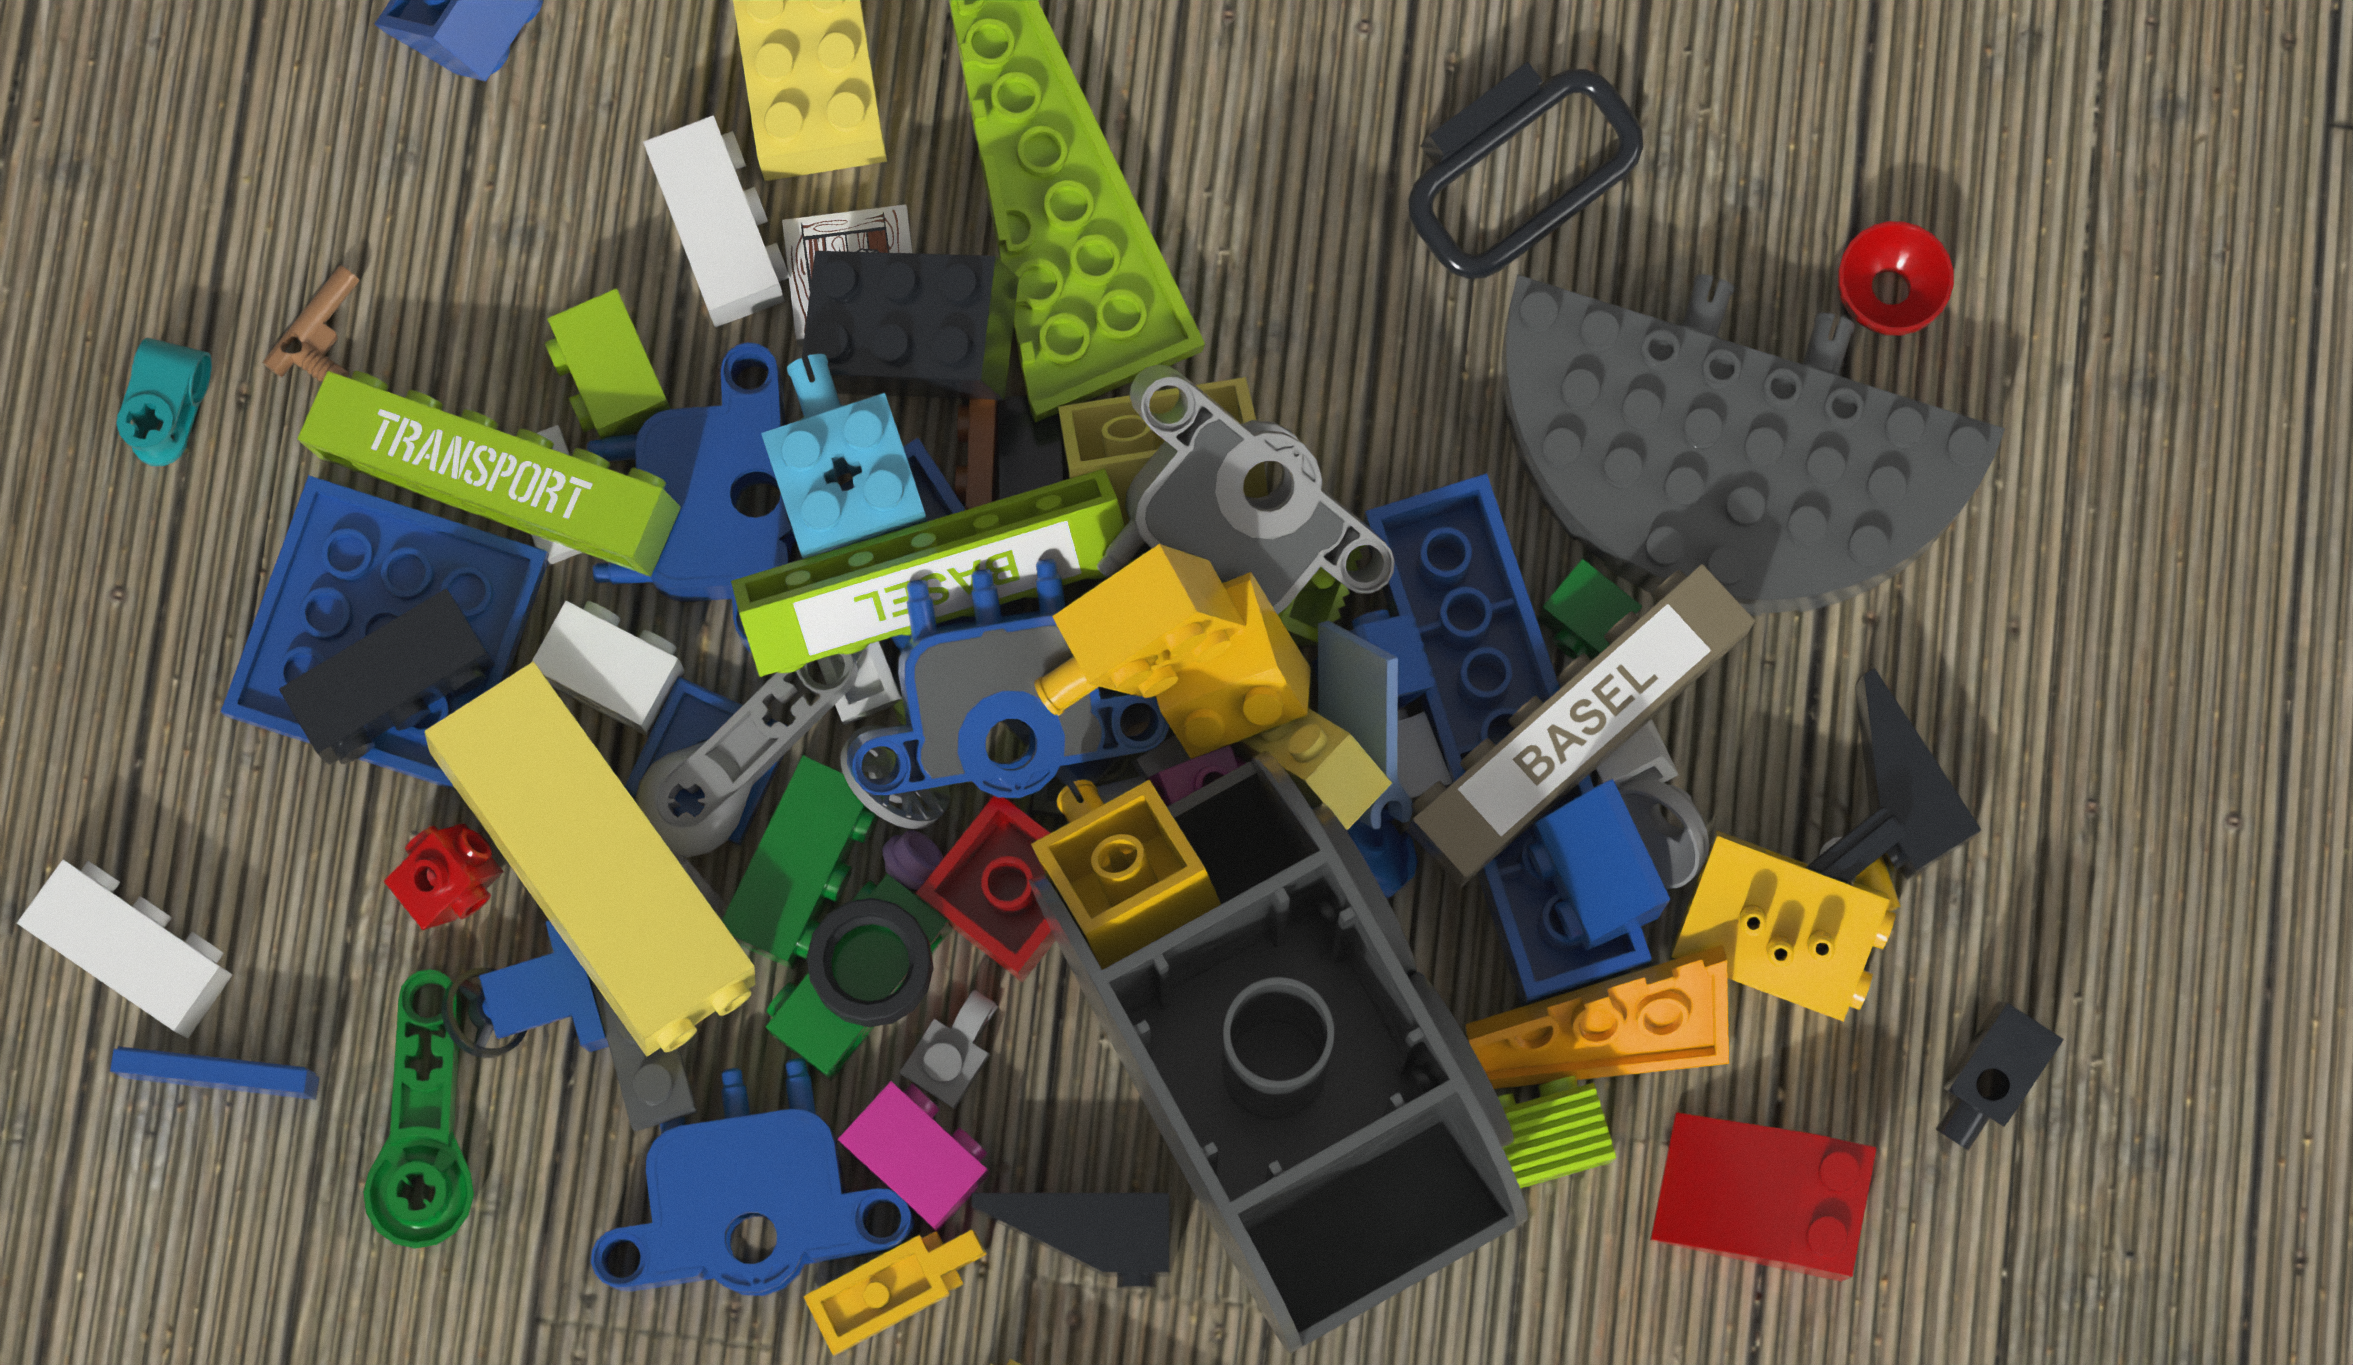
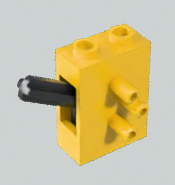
(1794, 923)

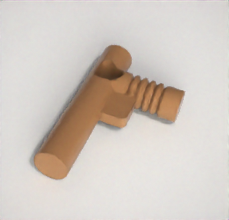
(312, 332)

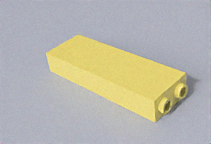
(592, 860)

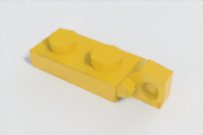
(890, 1288)

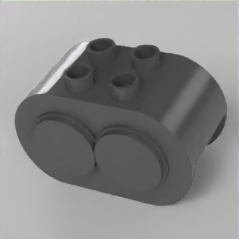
(1303, 1064)

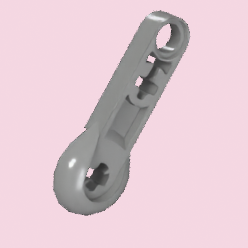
(732, 762)

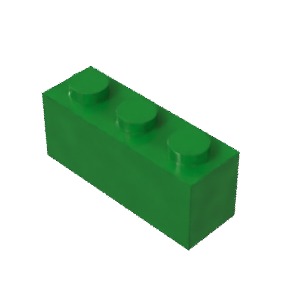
(799, 864)
(867, 966)

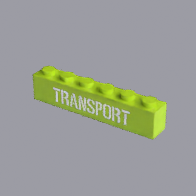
(490, 471)

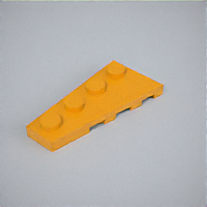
(1622, 1026)

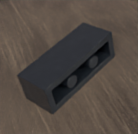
(388, 679)

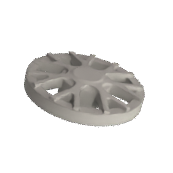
(936, 798)

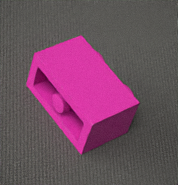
(915, 1154)

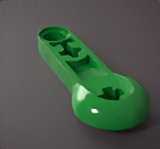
(421, 1134)

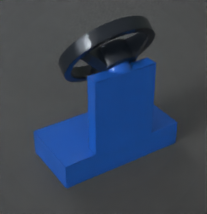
(524, 999)

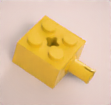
(1141, 628)
(1123, 870)

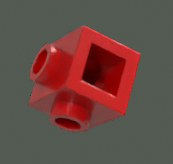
(444, 875)

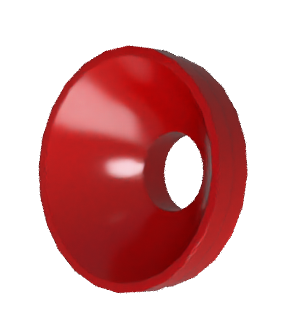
(1912, 255)

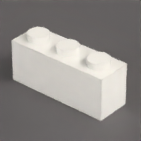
(717, 220)
(127, 946)

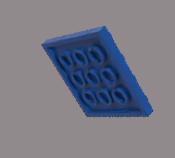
(356, 567)

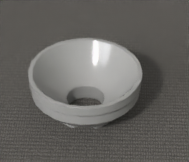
(1674, 850)

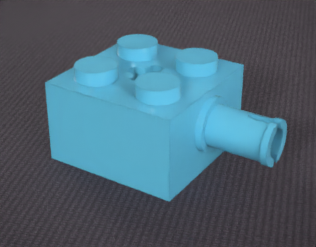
(835, 442)

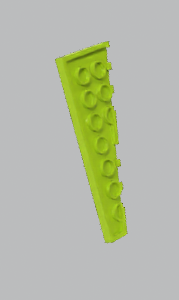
(1090, 275)

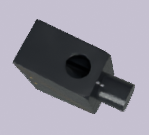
(2017, 1050)

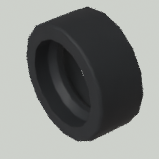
(863, 913)

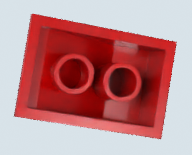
(1764, 1195)

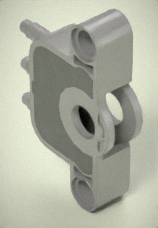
(1196, 500)

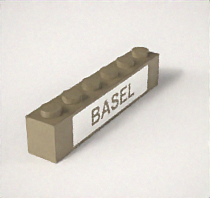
(1580, 724)

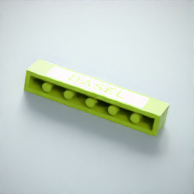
(861, 593)

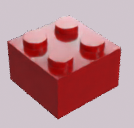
(987, 888)

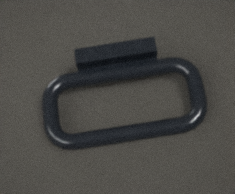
(1491, 123)

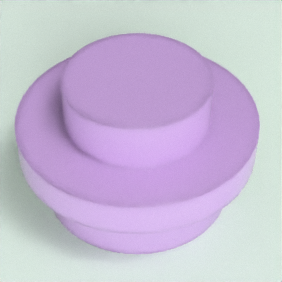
(911, 858)

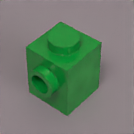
(1585, 611)

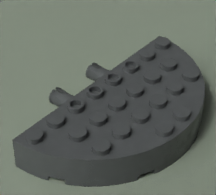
(1725, 457)

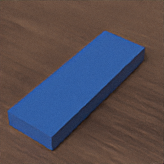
(214, 1072)

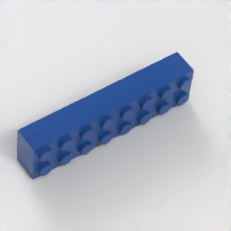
(1487, 662)

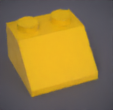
(1245, 688)

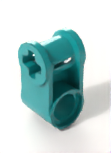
(167, 389)

